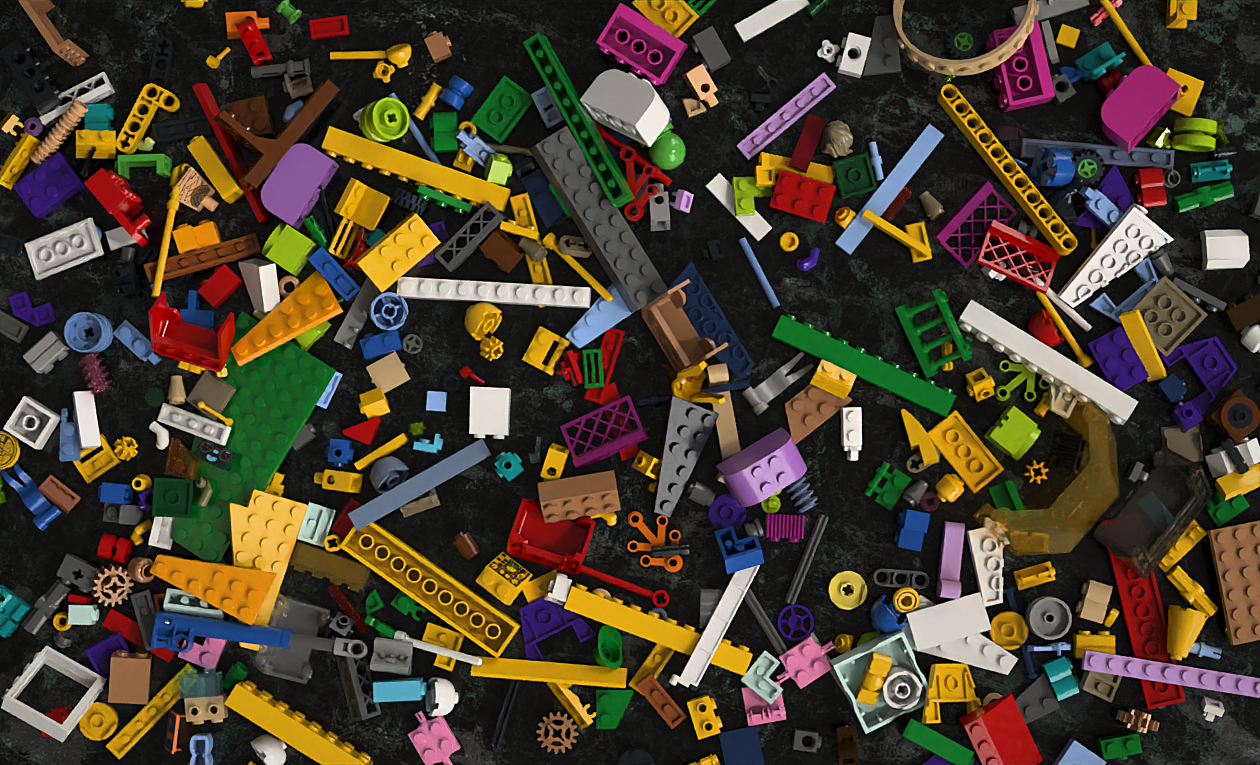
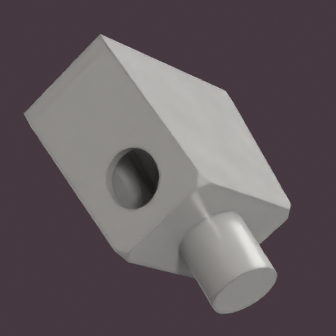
(659, 209)

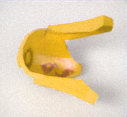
(691, 380)

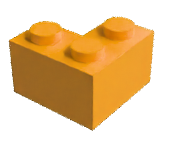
(193, 238)

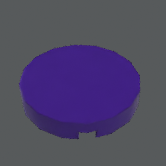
(726, 507)

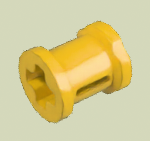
(327, 544)

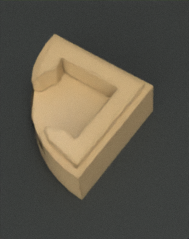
(693, 107)

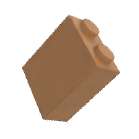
(130, 677)

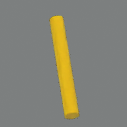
(358, 55)

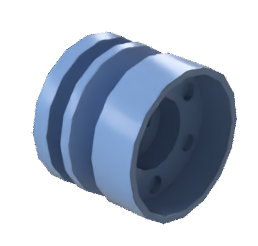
(78, 332)

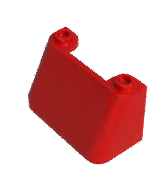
(550, 544)

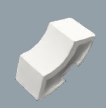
(1221, 464)

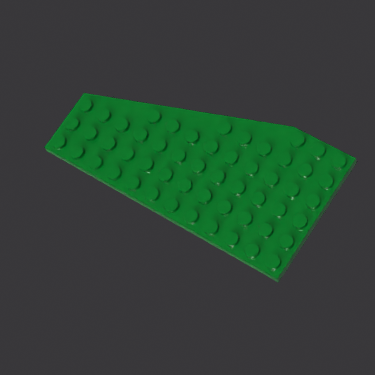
(267, 415)

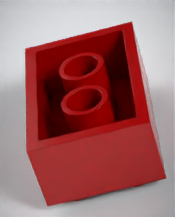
(802, 195)

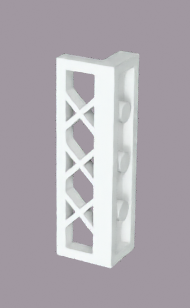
(91, 97)

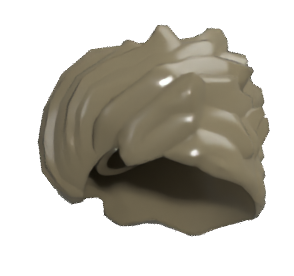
(836, 139)

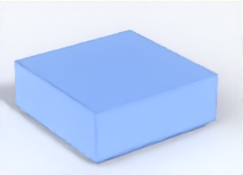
(436, 401)

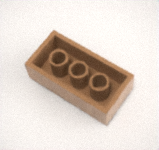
(579, 496)

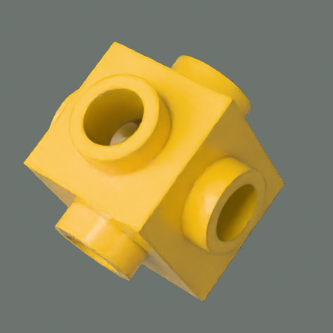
(980, 384)

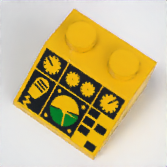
(504, 578)

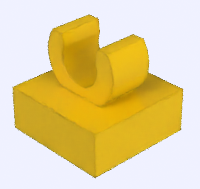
(9, 122)
(464, 161)

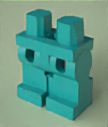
(15, 611)

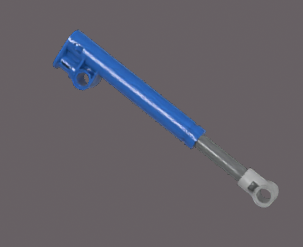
(176, 626)

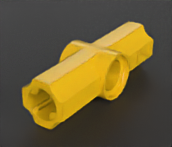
(1191, 591)

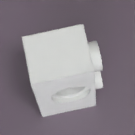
(860, 45)

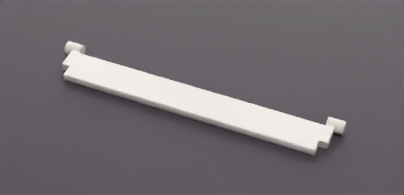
(716, 628)

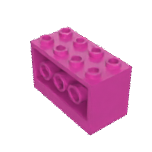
(654, 41)
(1032, 71)

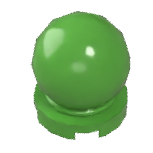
(667, 150)

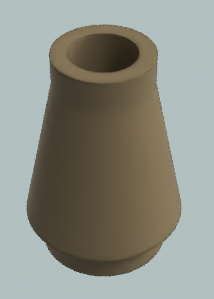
(931, 206)
(534, 250)

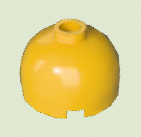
(482, 319)

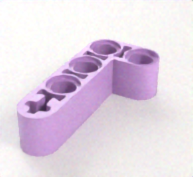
(950, 560)

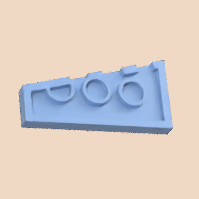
(599, 319)

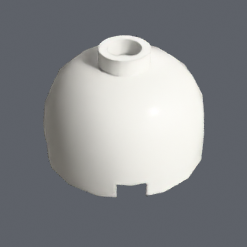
(441, 697)
(270, 749)

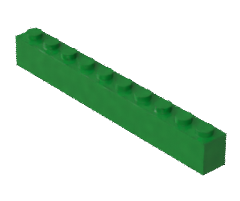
(578, 120)
(864, 366)

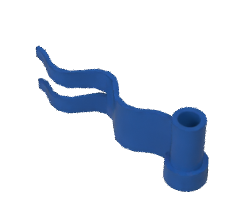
(32, 498)

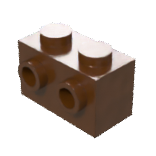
(502, 250)

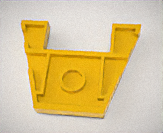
(948, 684)

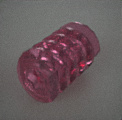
(94, 373)

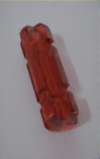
(897, 204)

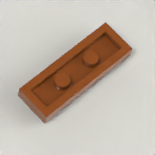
(660, 700)

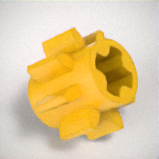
(491, 348)
(125, 448)
(1041, 470)

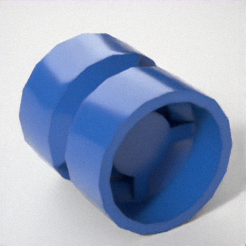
(456, 92)

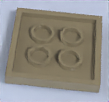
(1168, 315)

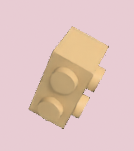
(206, 709)

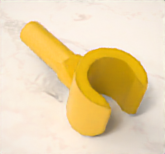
(214, 62)

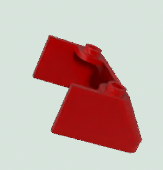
(187, 341)

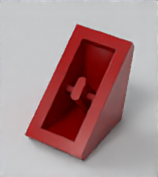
(364, 431)

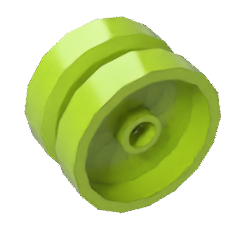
(384, 120)
(1194, 134)

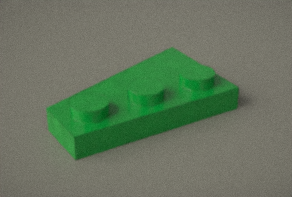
(441, 199)

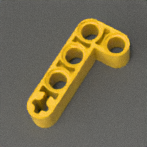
(144, 120)

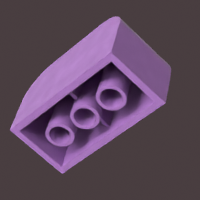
(294, 183)
(762, 468)

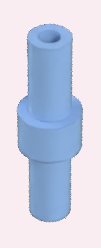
(876, 161)

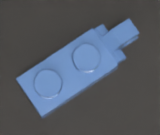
(475, 147)
(1101, 206)
(136, 342)

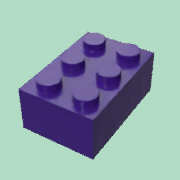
(49, 185)
(1116, 359)

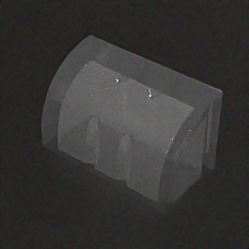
(708, 602)

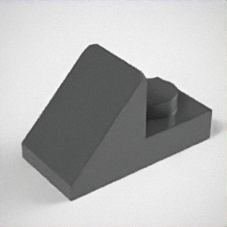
(123, 514)

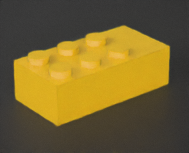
(397, 252)

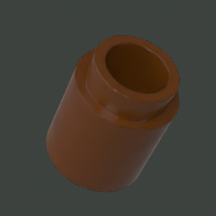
(466, 545)

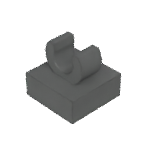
(1135, 472)

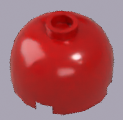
(1044, 329)

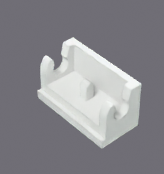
(161, 532)

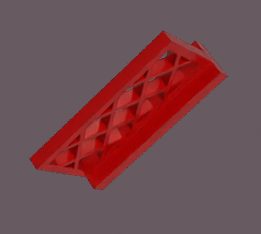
(1022, 245)

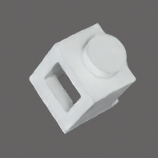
(558, 589)

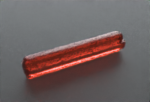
(348, 608)

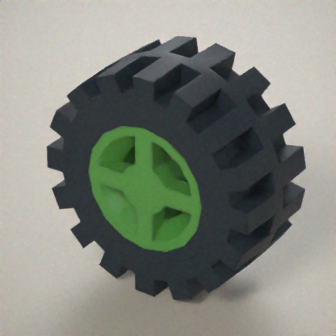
(965, 36)
(1090, 172)
(409, 201)

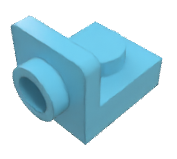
(425, 445)

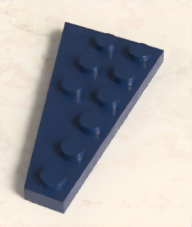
(542, 197)
(711, 323)

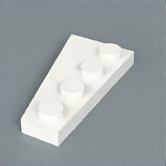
(988, 564)

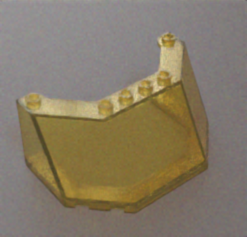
(1077, 508)

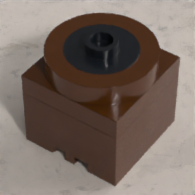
(1234, 416)

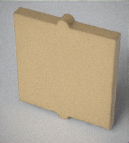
(388, 372)

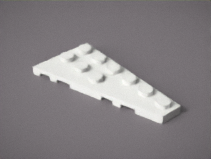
(1117, 253)
(971, 650)

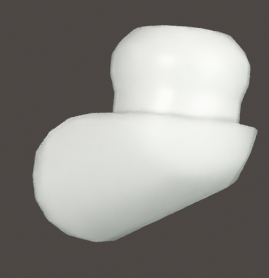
(162, 435)

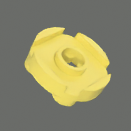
(853, 599)

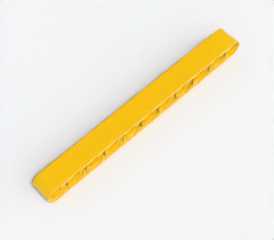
(1007, 179)

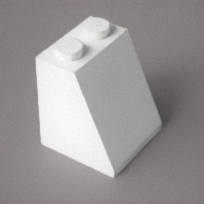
(489, 412)

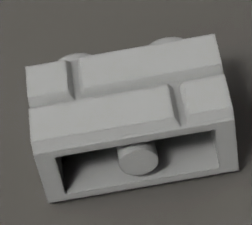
(46, 352)

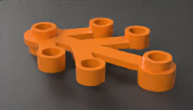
(660, 540)

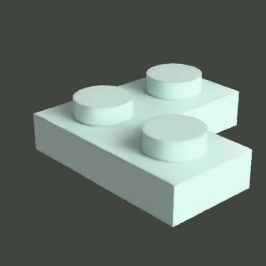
(758, 678)

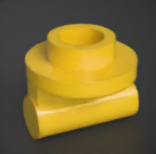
(844, 217)
(843, 643)

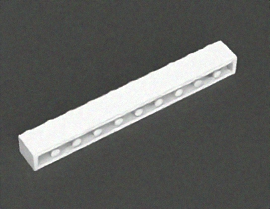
(494, 292)
(1046, 362)

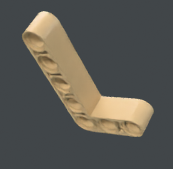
(725, 423)

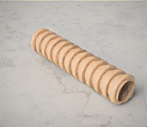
(59, 132)

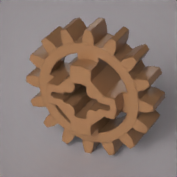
(106, 579)
(1137, 720)
(565, 742)

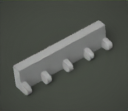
(1048, 9)
(357, 315)

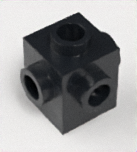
(339, 627)

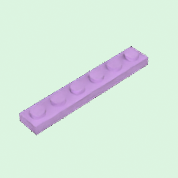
(786, 116)

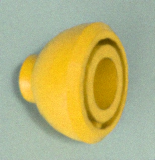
(399, 54)
(906, 600)

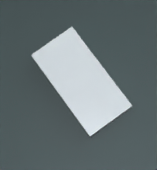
(64, 248)
(948, 621)

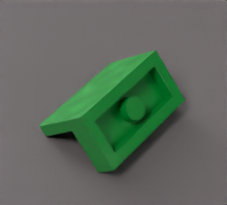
(1006, 496)

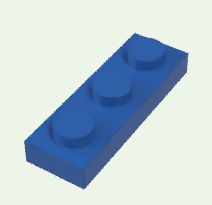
(334, 273)

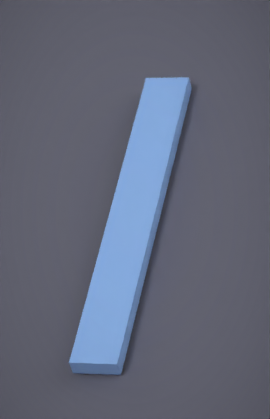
(890, 187)

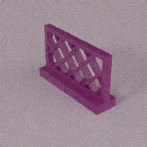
(963, 212)
(610, 447)

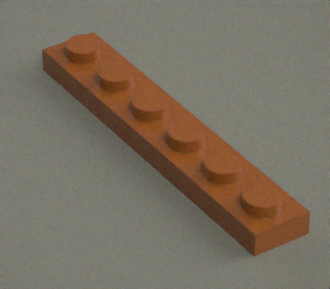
(205, 257)

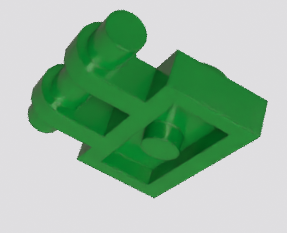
(891, 490)

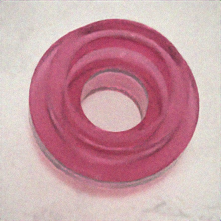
(936, 501)

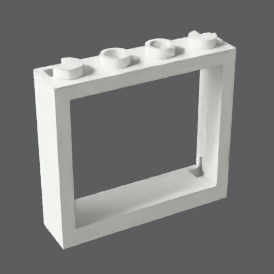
(67, 667)

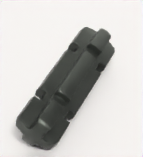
(1235, 456)
(670, 550)

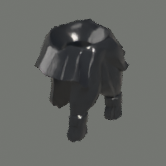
(1064, 202)

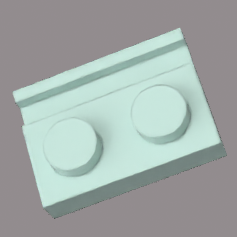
(316, 524)

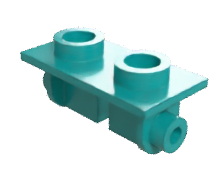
(1210, 171)

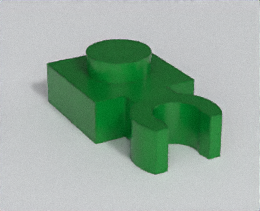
(405, 604)
(384, 630)

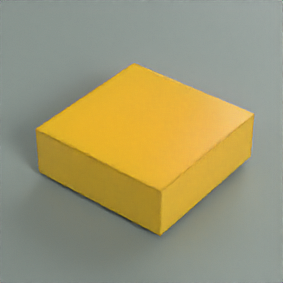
(1067, 36)

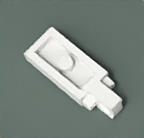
(851, 431)

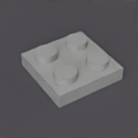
(1050, 49)

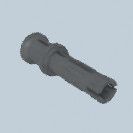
(290, 67)

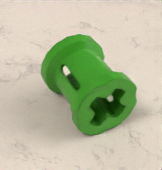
(289, 11)

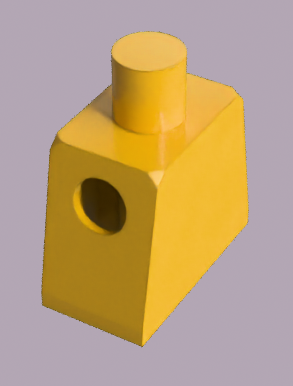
(555, 458)
(339, 480)

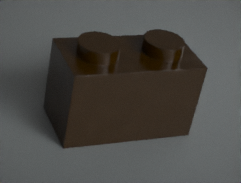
(1244, 313)

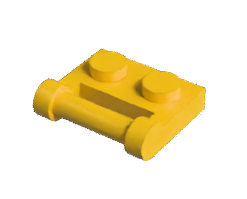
(539, 348)
(98, 463)

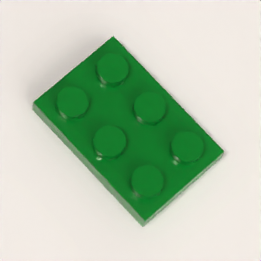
(502, 110)

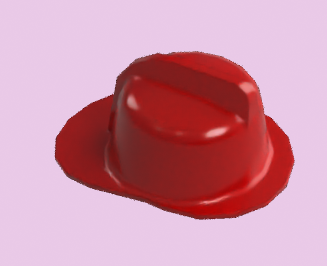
(357, 249)

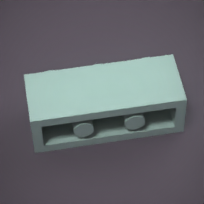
(185, 603)

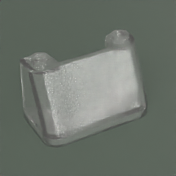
(303, 619)

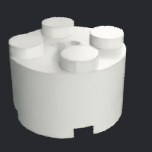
(911, 687)

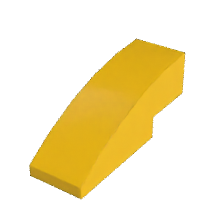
(919, 439)
(1236, 483)

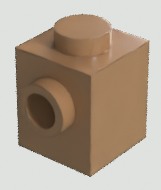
(438, 46)

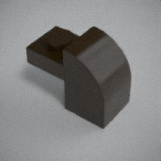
(846, 745)

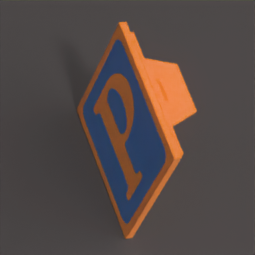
(172, 731)

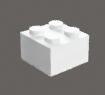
(32, 422)

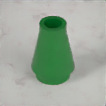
(236, 673)

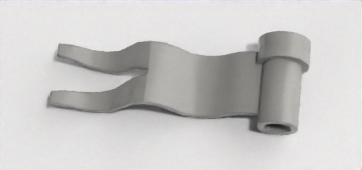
(774, 385)

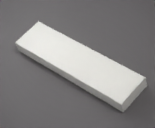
(768, 17)
(724, 193)
(194, 424)

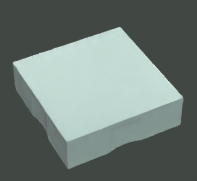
(850, 668)

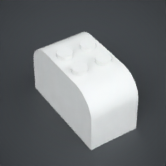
(626, 105)

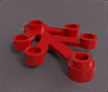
(636, 186)

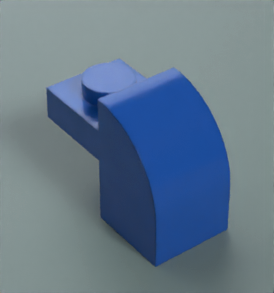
(193, 315)

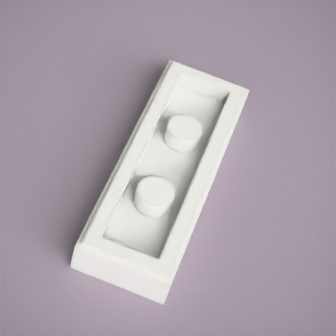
(86, 419)

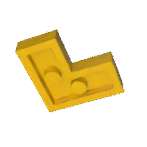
(444, 638)

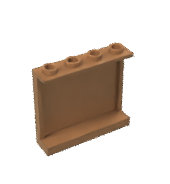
(65, 49)

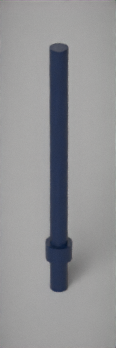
(656, 400)

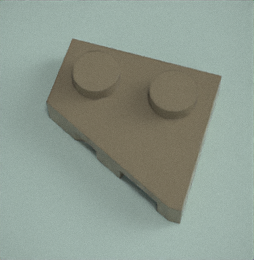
(1100, 684)

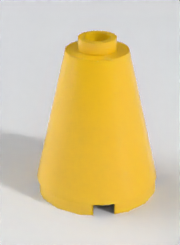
(1183, 630)

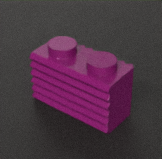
(784, 526)

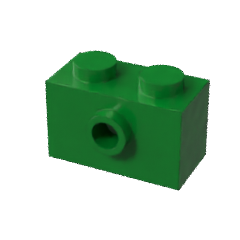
(1119, 745)

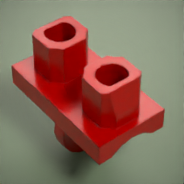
(570, 368)

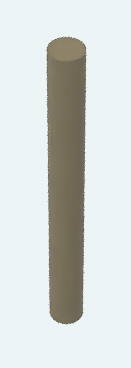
(508, 149)

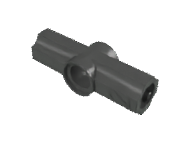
(46, 607)

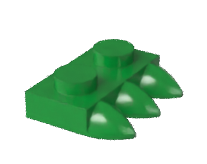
(1225, 510)

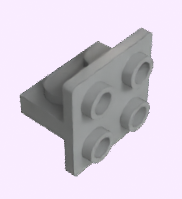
(392, 656)

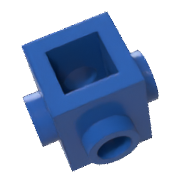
(332, 452)

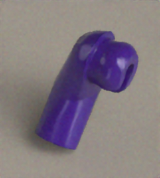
(810, 261)

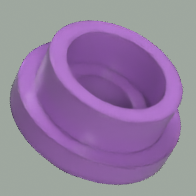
(39, 126)

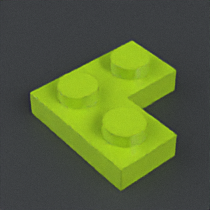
(744, 193)

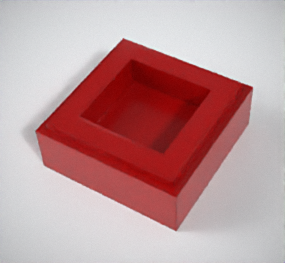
(80, 598)

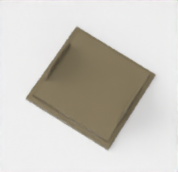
(212, 391)
(1185, 444)

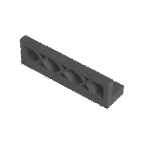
(475, 242)
(352, 686)

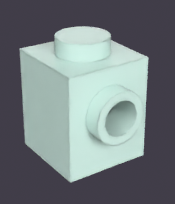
(83, 614)

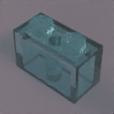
(201, 684)

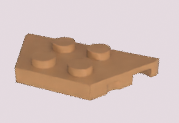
(810, 410)

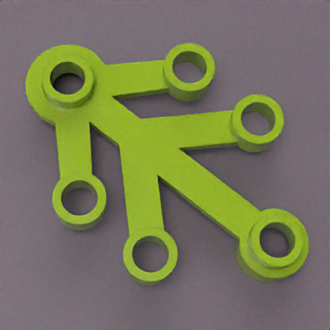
(1017, 380)

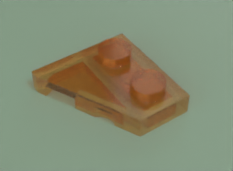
(181, 461)

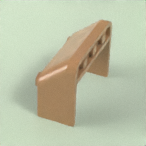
(675, 330)

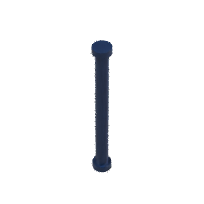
(1026, 654)

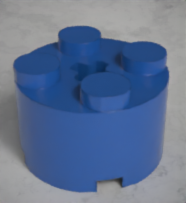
(1052, 167)

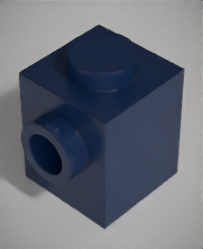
(1171, 388)

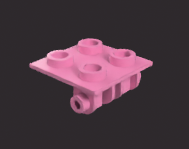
(761, 712)

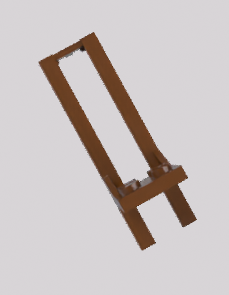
(272, 150)

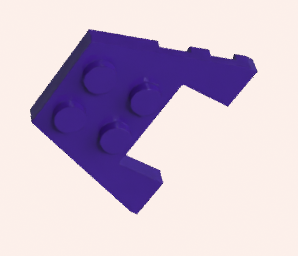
(1209, 363)
(545, 618)

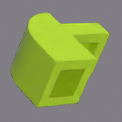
(307, 338)

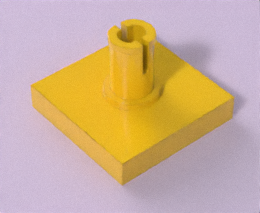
(1189, 92)

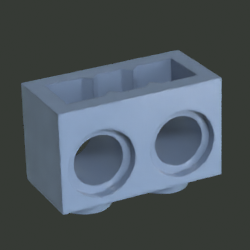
(548, 109)

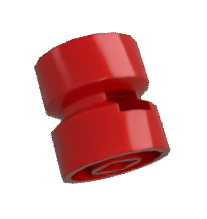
(108, 546)

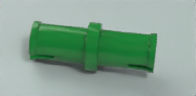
(316, 232)

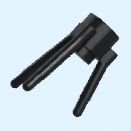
(85, 165)

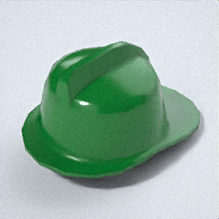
(609, 648)

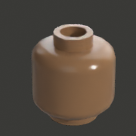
(140, 568)

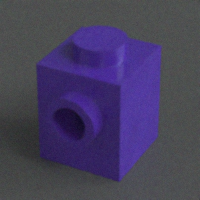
(1186, 416)

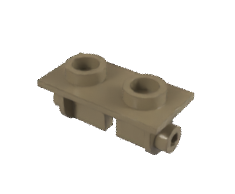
(421, 503)

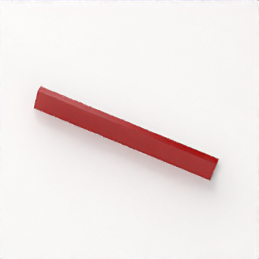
(231, 150)

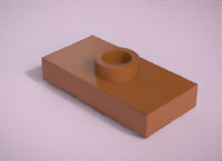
(59, 494)

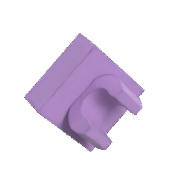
(683, 200)

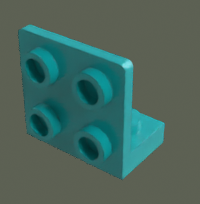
(1097, 61)

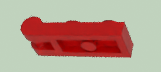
(254, 41)

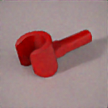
(466, 371)

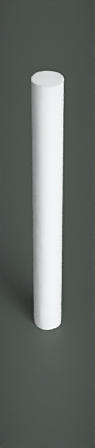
(1065, 307)

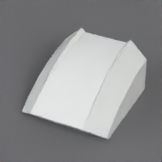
(1224, 249)

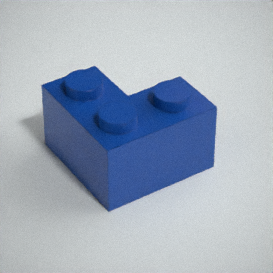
(911, 529)
(738, 553)

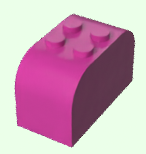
(1137, 105)

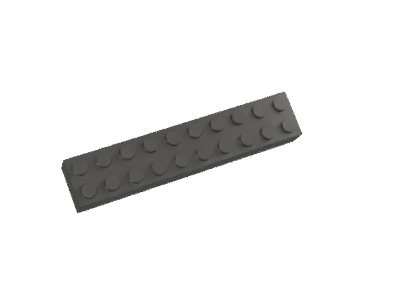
(598, 220)

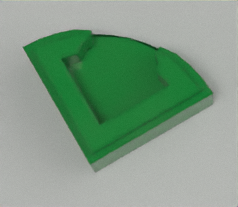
(373, 602)

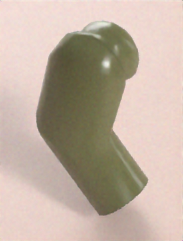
(206, 489)

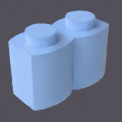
(201, 747)

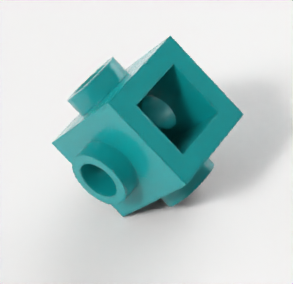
(515, 469)

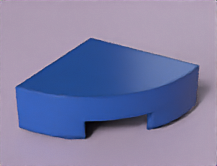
(1071, 73)

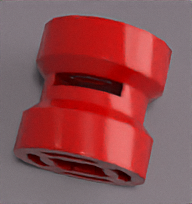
(1110, 81)

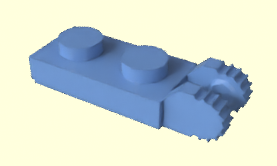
(69, 438)

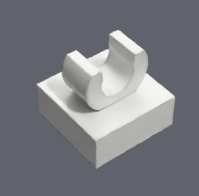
(991, 273)
(1211, 708)

